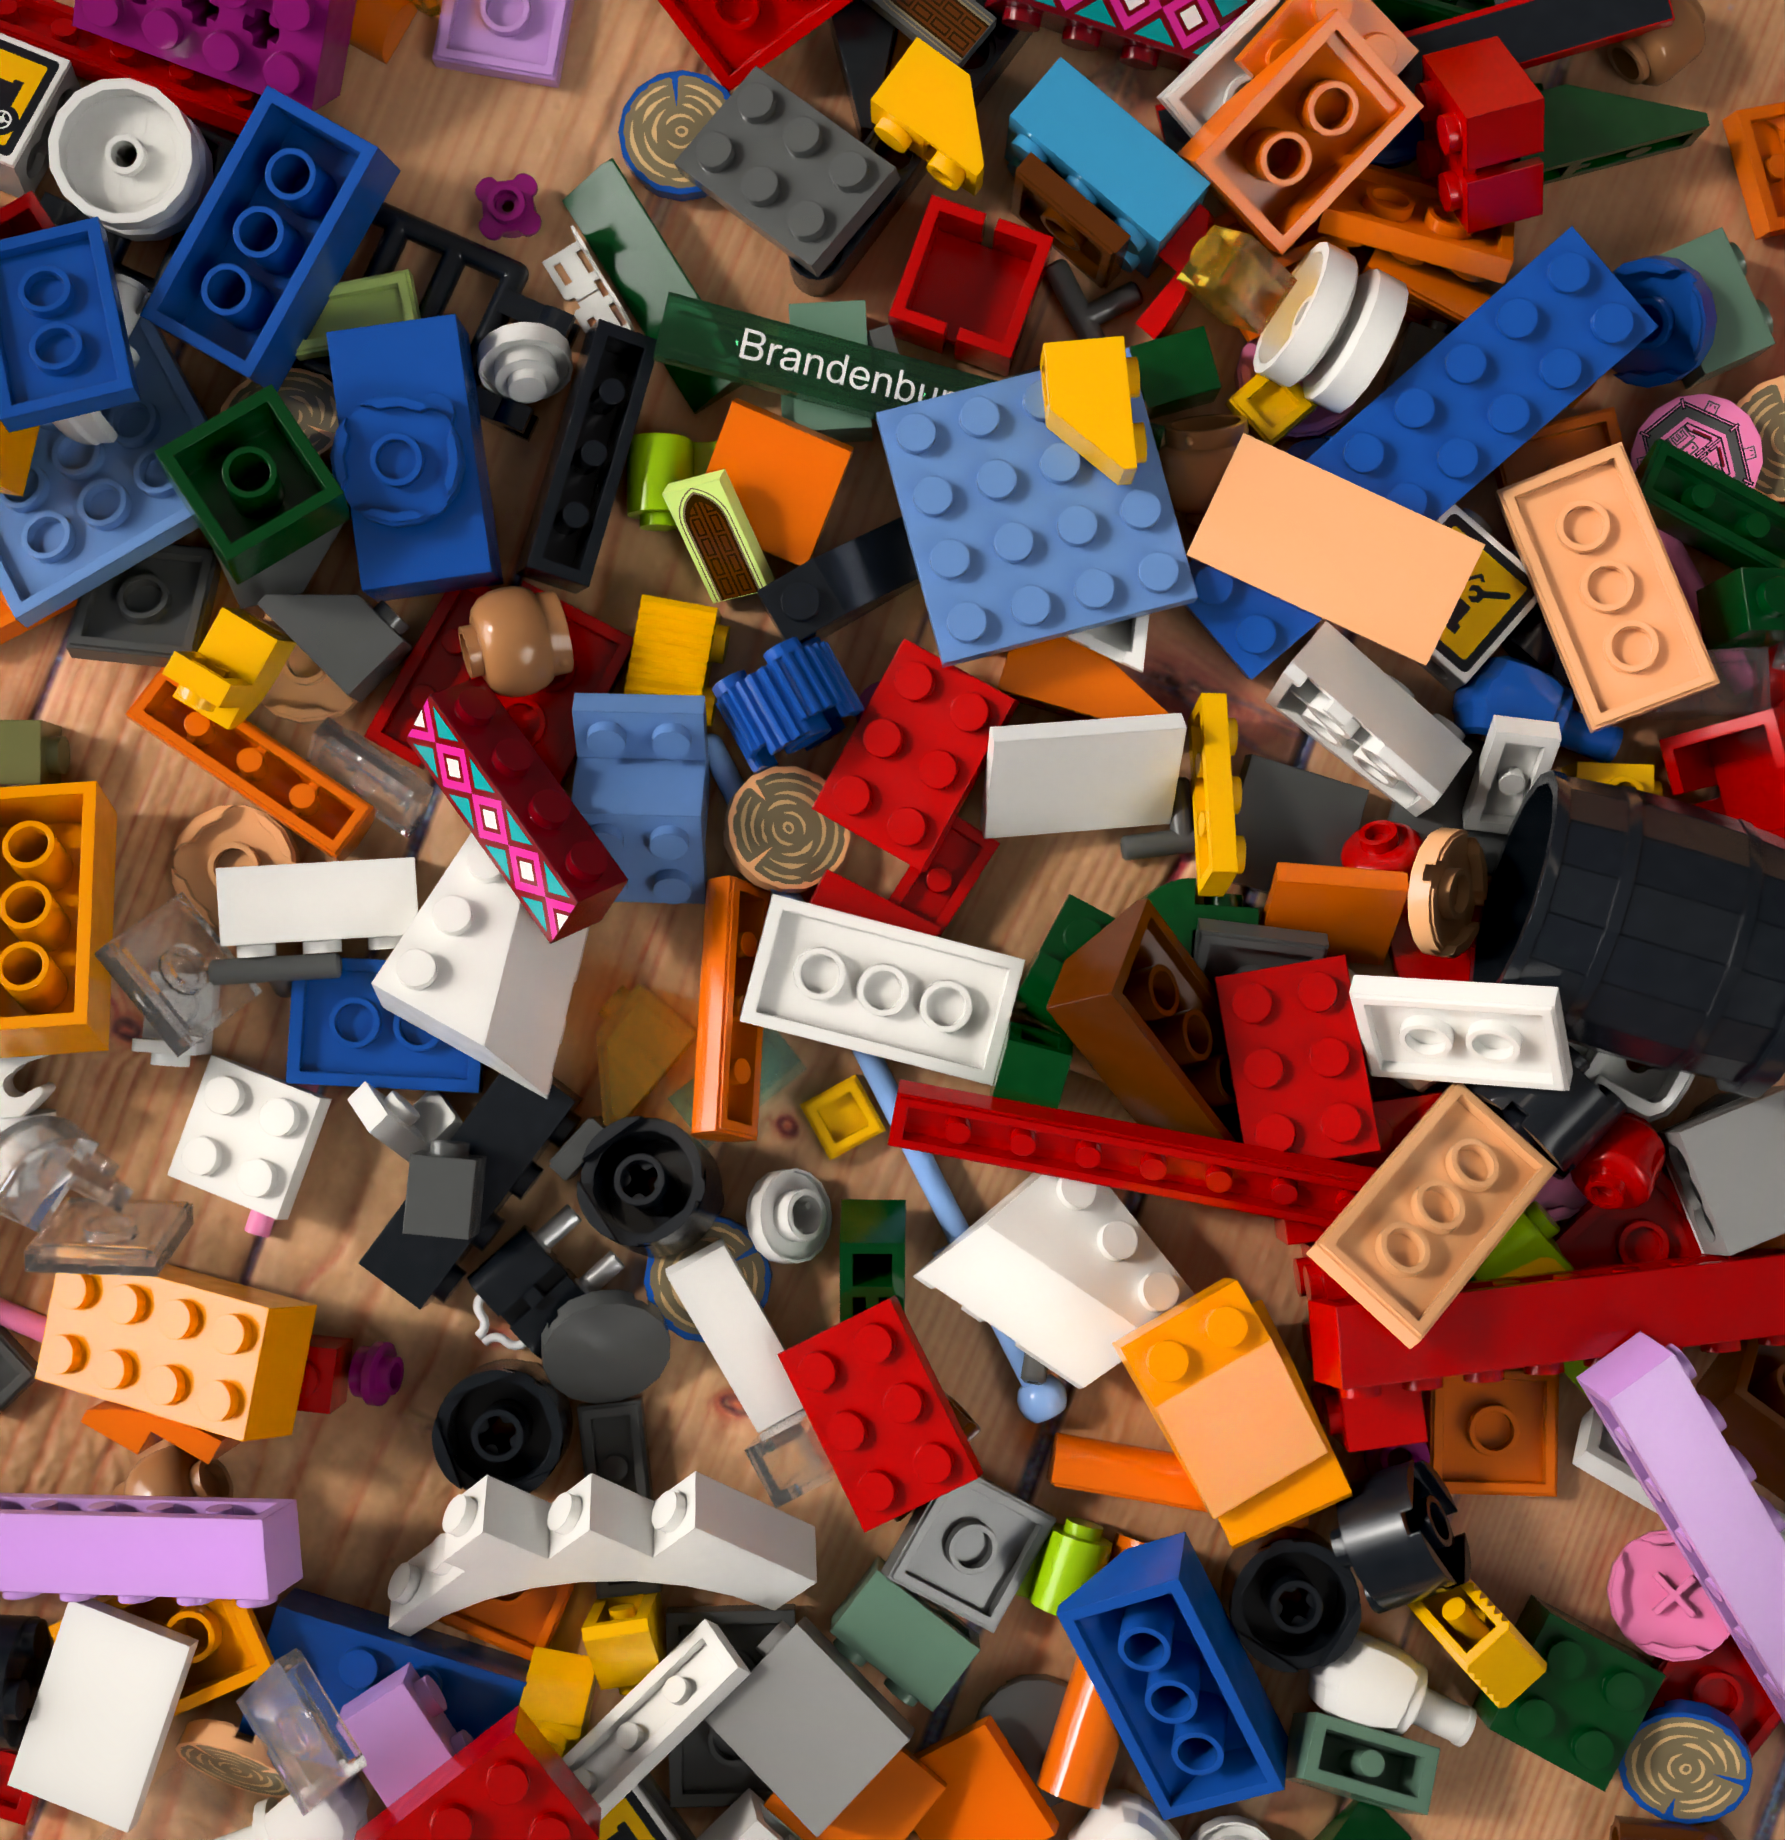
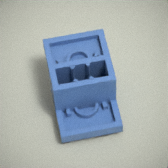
(646, 789)

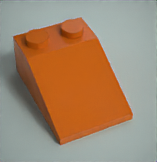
(1301, 132)

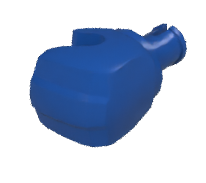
(1524, 691)

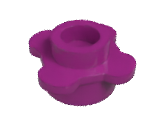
(521, 220)

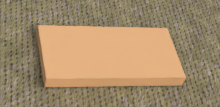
(1335, 549)
(1606, 588)
(1432, 1213)

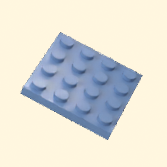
(99, 505)
(1020, 528)

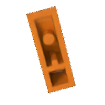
(1073, 682)

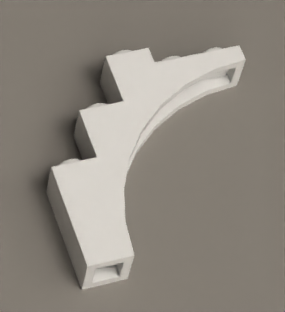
(602, 1532)

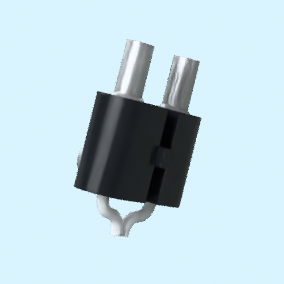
(530, 1284)

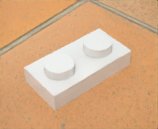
(1507, 769)

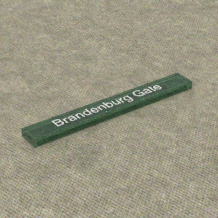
(802, 361)

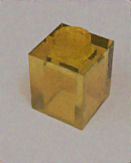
(1236, 278)

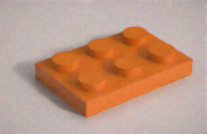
(1409, 221)

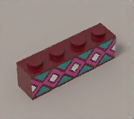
(1141, 30)
(516, 809)

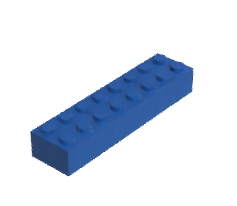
(1453, 418)

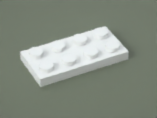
(882, 989)

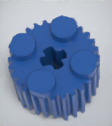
(788, 702)

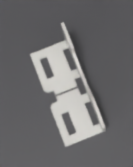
(583, 285)

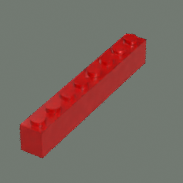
(1556, 1320)

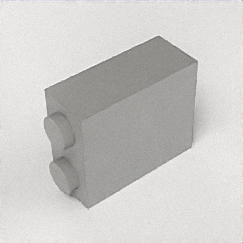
(810, 1724)

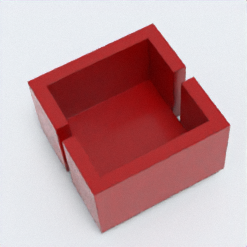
(1475, 122)
(966, 290)
(1739, 757)

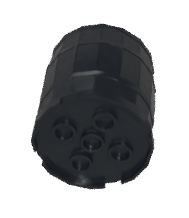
(1648, 924)

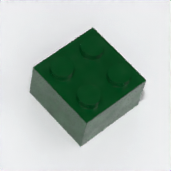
(254, 484)
(1583, 1704)

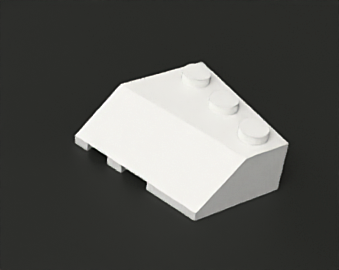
(1369, 721)
(484, 973)
(1059, 1274)

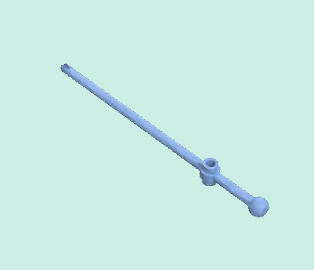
(1034, 1401)

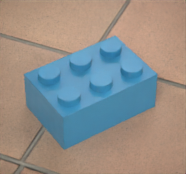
(1106, 160)

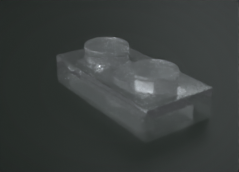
(390, 788)

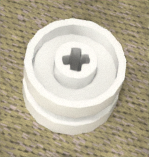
(98, 138)
(1332, 328)

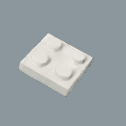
(249, 1137)

